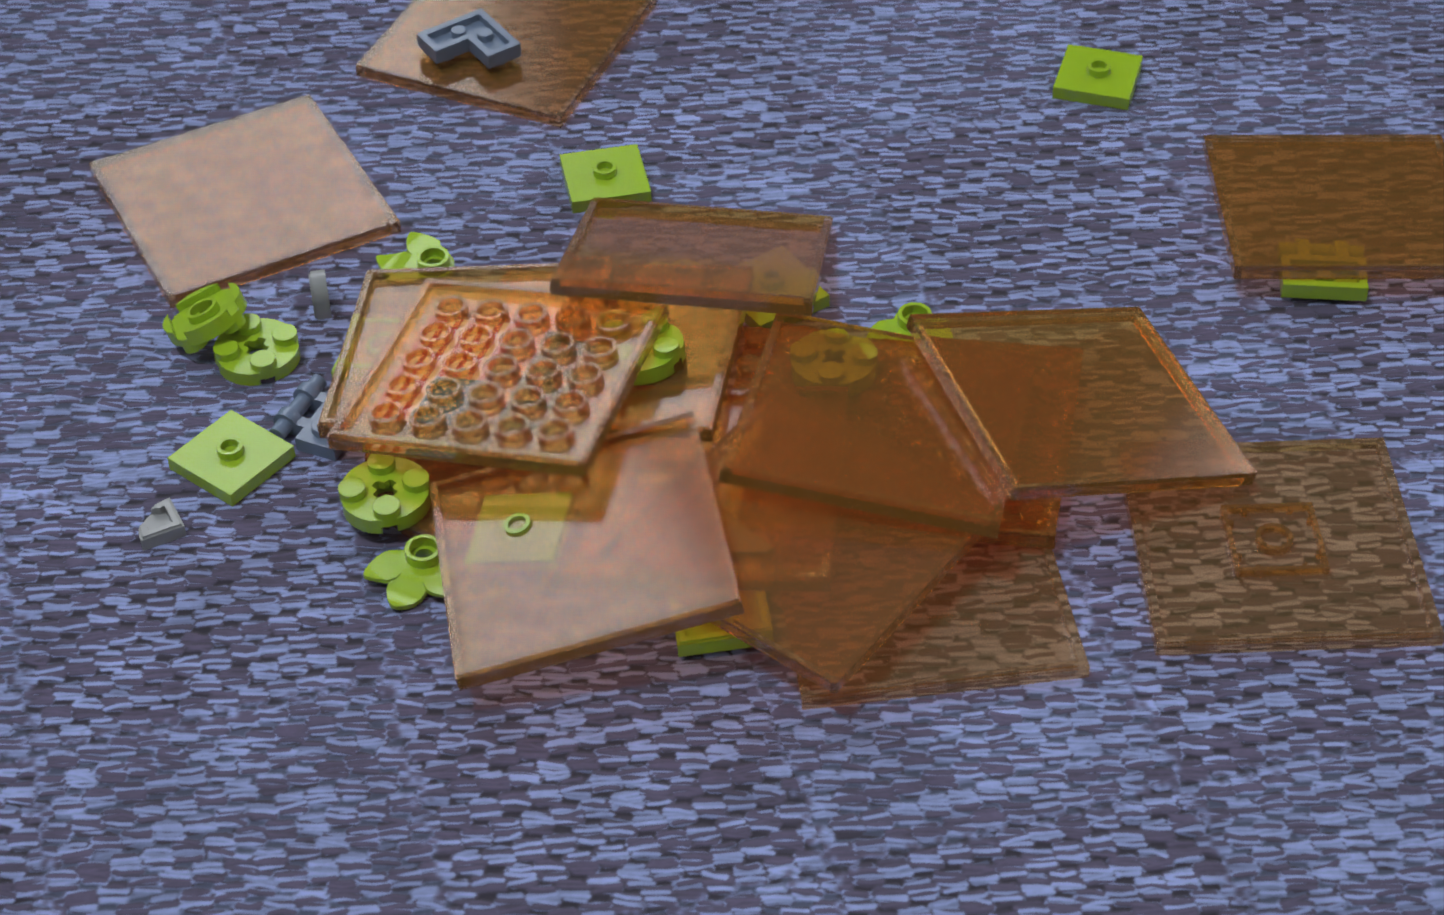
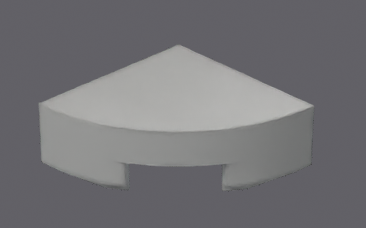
(161, 525)

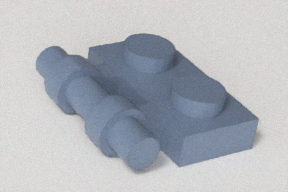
(291, 420)

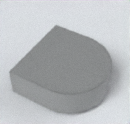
(319, 294)

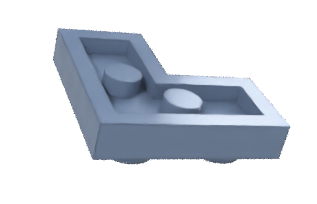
(472, 33)

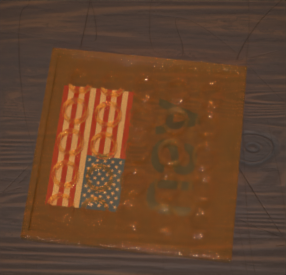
(500, 378)

